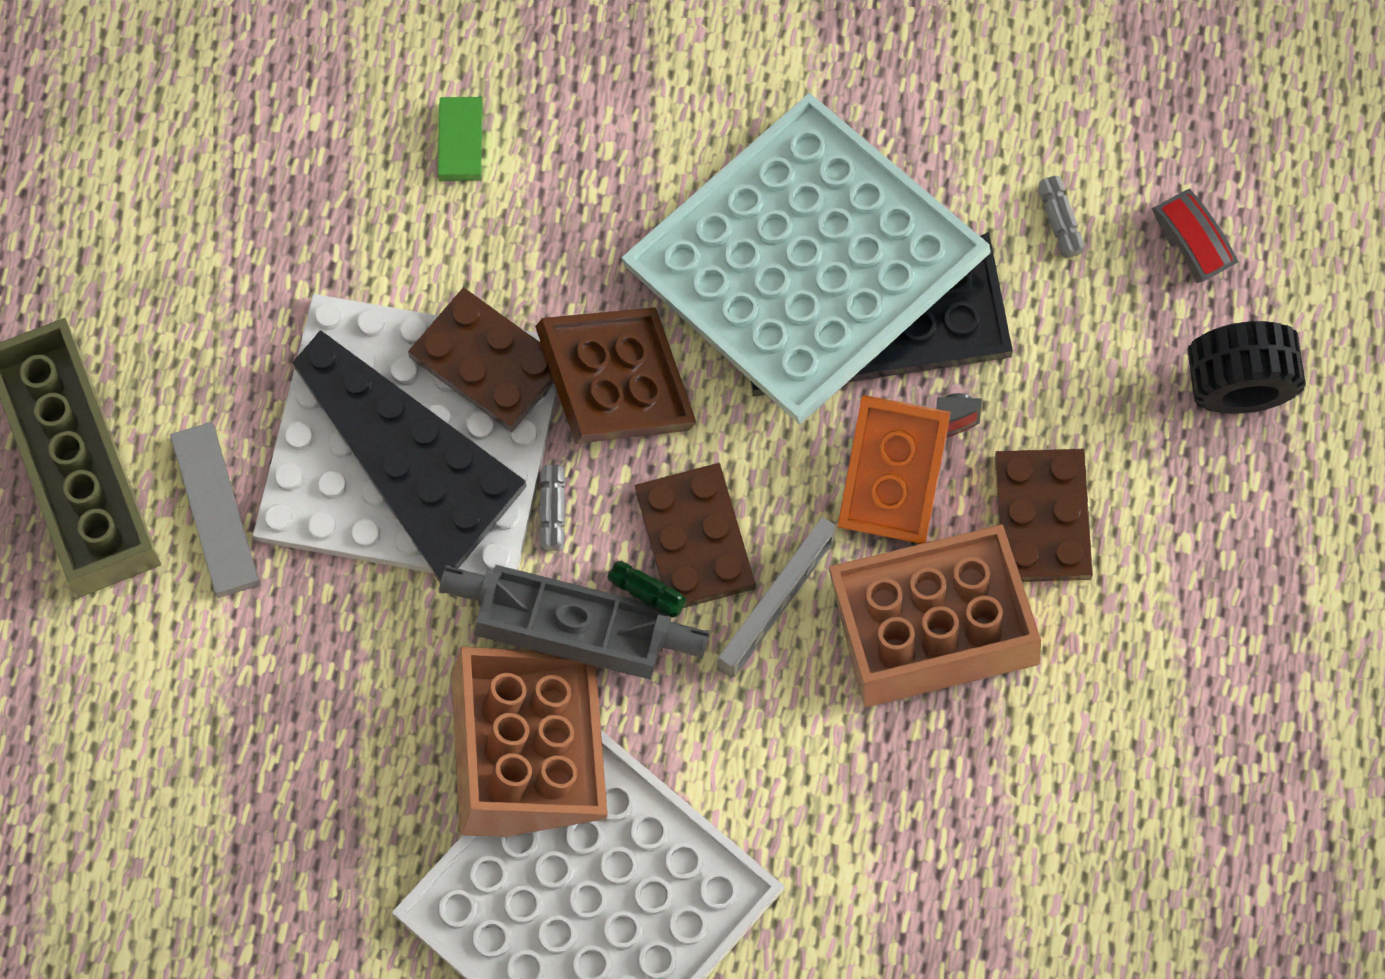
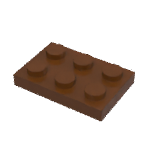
(485, 359)
(1045, 512)
(695, 535)

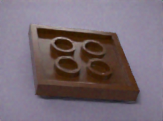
(615, 375)

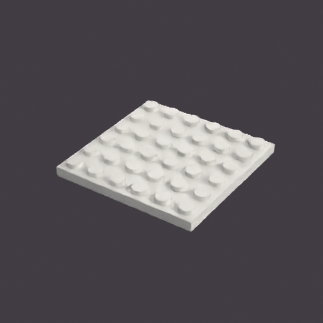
(321, 495)
(596, 899)

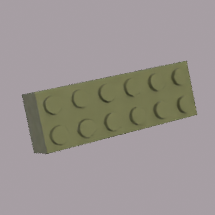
(73, 460)

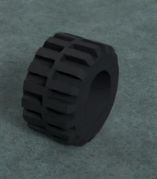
(1246, 367)

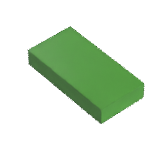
(460, 138)

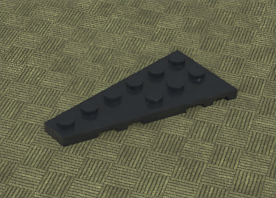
(957, 330)
(422, 467)

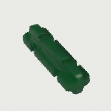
(647, 588)

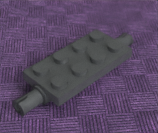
(571, 620)

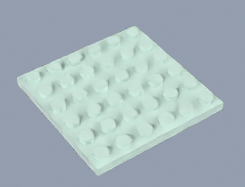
(805, 257)

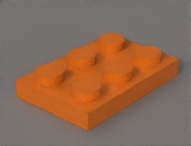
(894, 469)

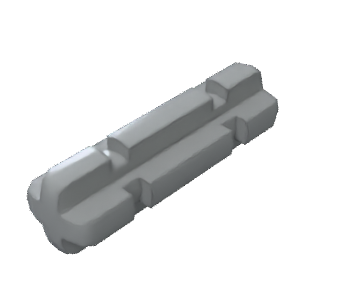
(1061, 216)
(552, 507)

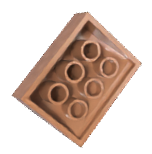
(935, 615)
(526, 742)

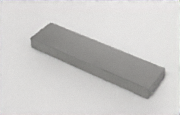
(215, 510)
(777, 598)

